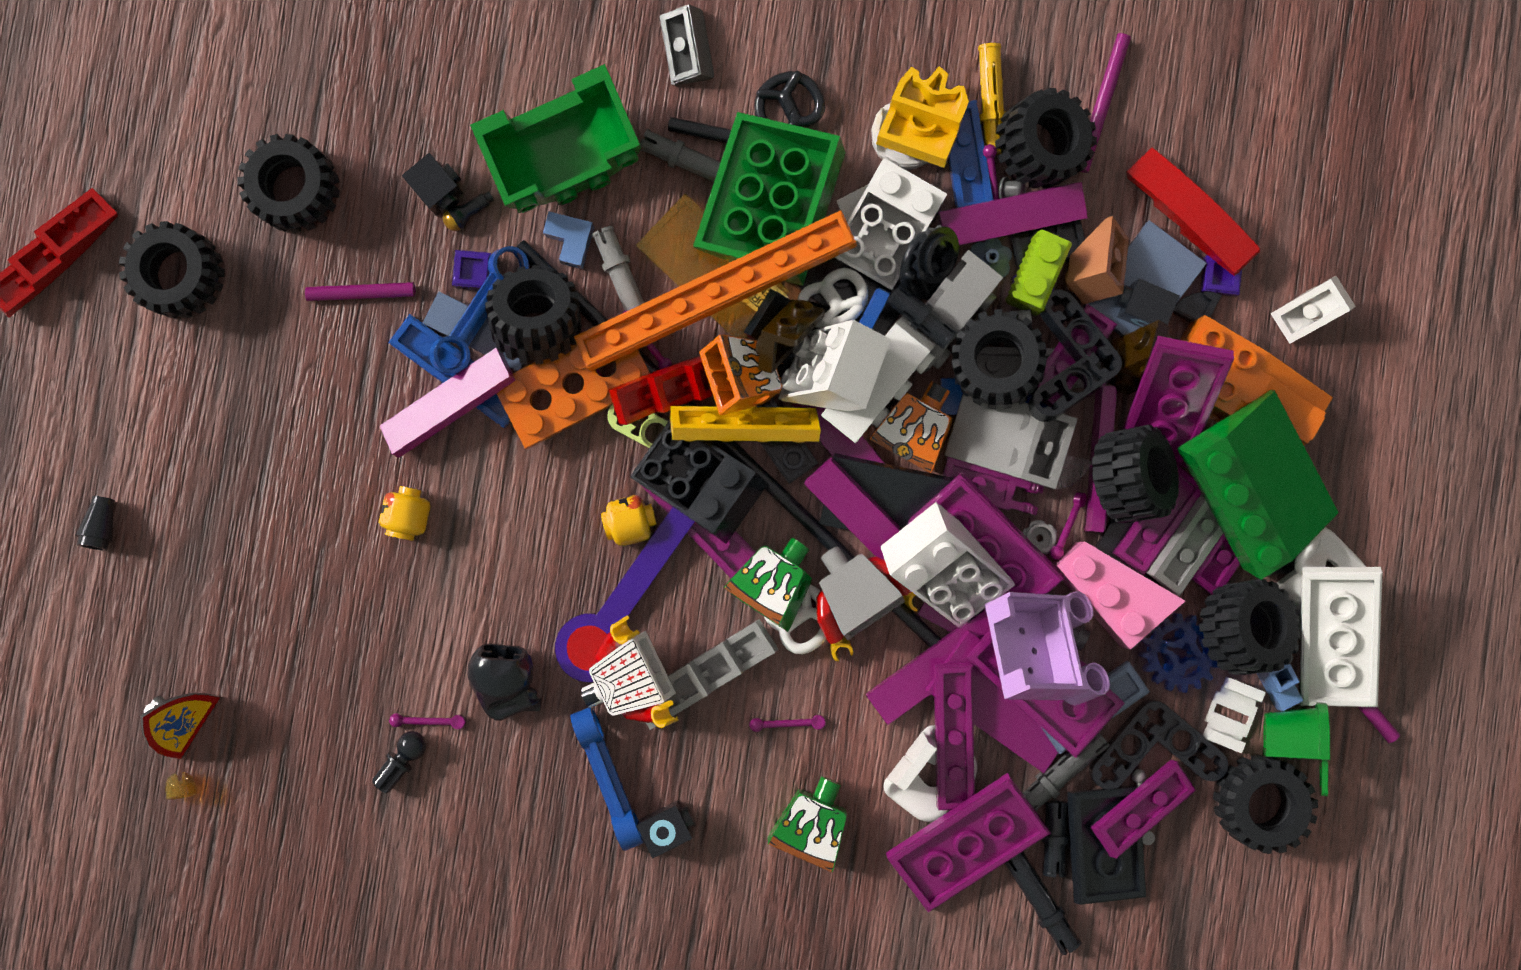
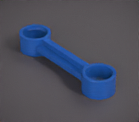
(474, 315)
(591, 738)

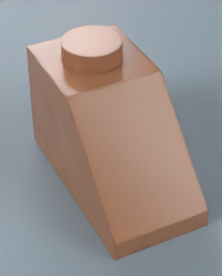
(1099, 263)

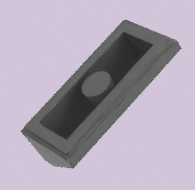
(686, 45)

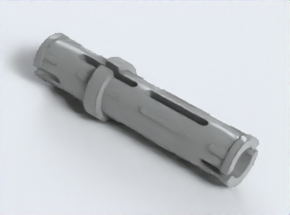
(617, 266)

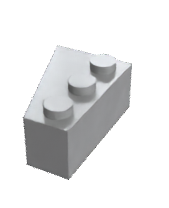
(961, 295)

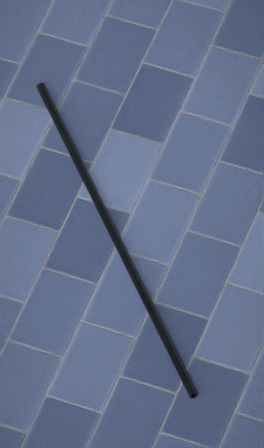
(780, 494)

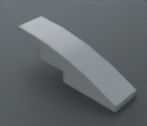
(719, 666)

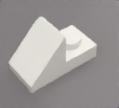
(1313, 309)

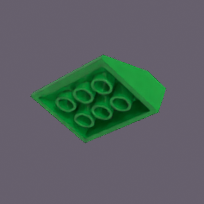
(768, 186)
(1260, 485)

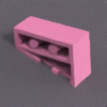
(1120, 597)

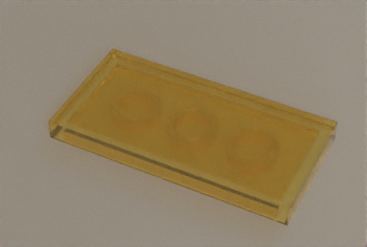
(672, 251)

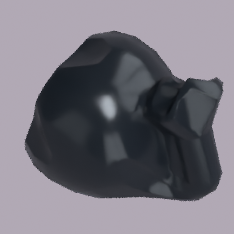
(502, 680)

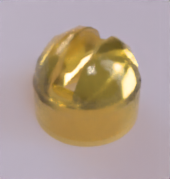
(180, 789)

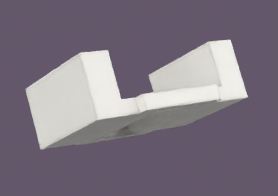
(1238, 698)

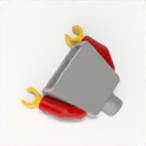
(855, 597)

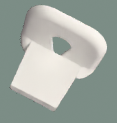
(1322, 548)
(908, 788)

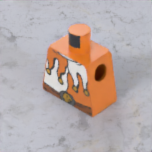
(734, 374)
(917, 428)

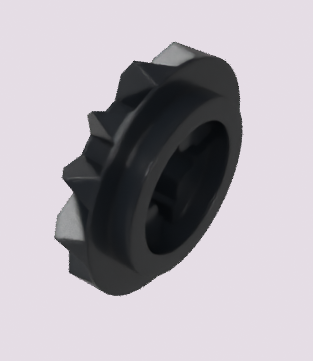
(943, 259)

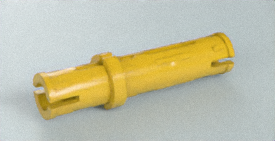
(991, 91)

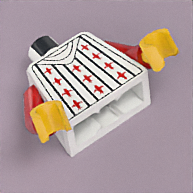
(630, 678)

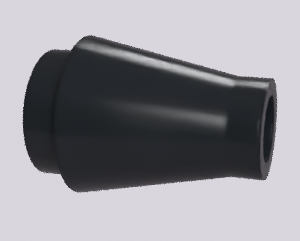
(97, 525)

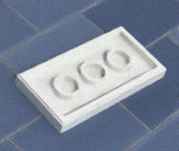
(1340, 636)

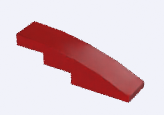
(1194, 211)
(53, 250)
(661, 390)

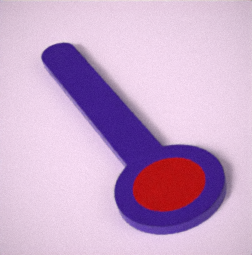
(584, 633)

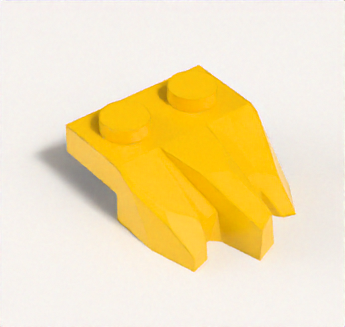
(924, 117)

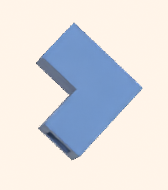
(574, 234)
(1281, 687)

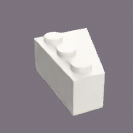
(907, 352)

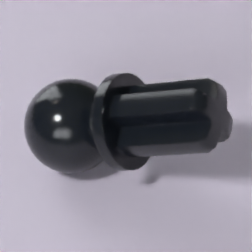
(410, 748)

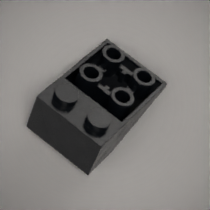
(700, 482)

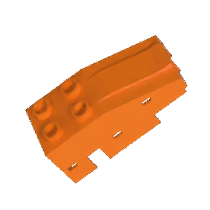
(1255, 374)

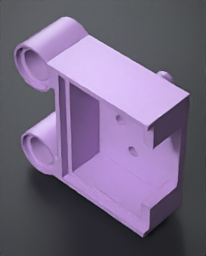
(1039, 649)

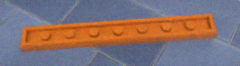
(715, 291)

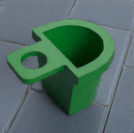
(1300, 735)

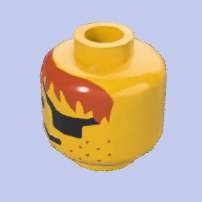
(404, 513)
(628, 520)

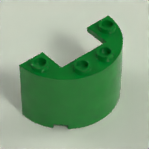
(559, 145)

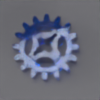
(1174, 665)

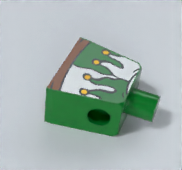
(773, 583)
(811, 825)

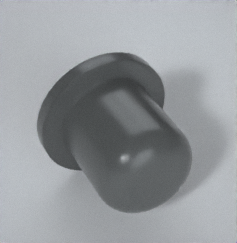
(1010, 188)

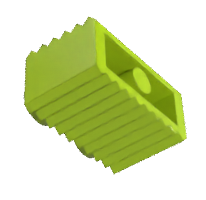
(1038, 272)

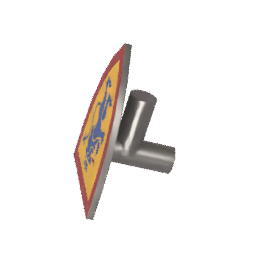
(174, 722)

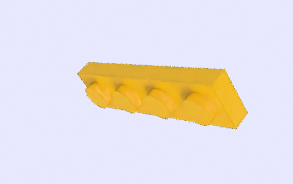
(751, 424)

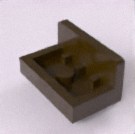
(786, 332)
(1135, 352)

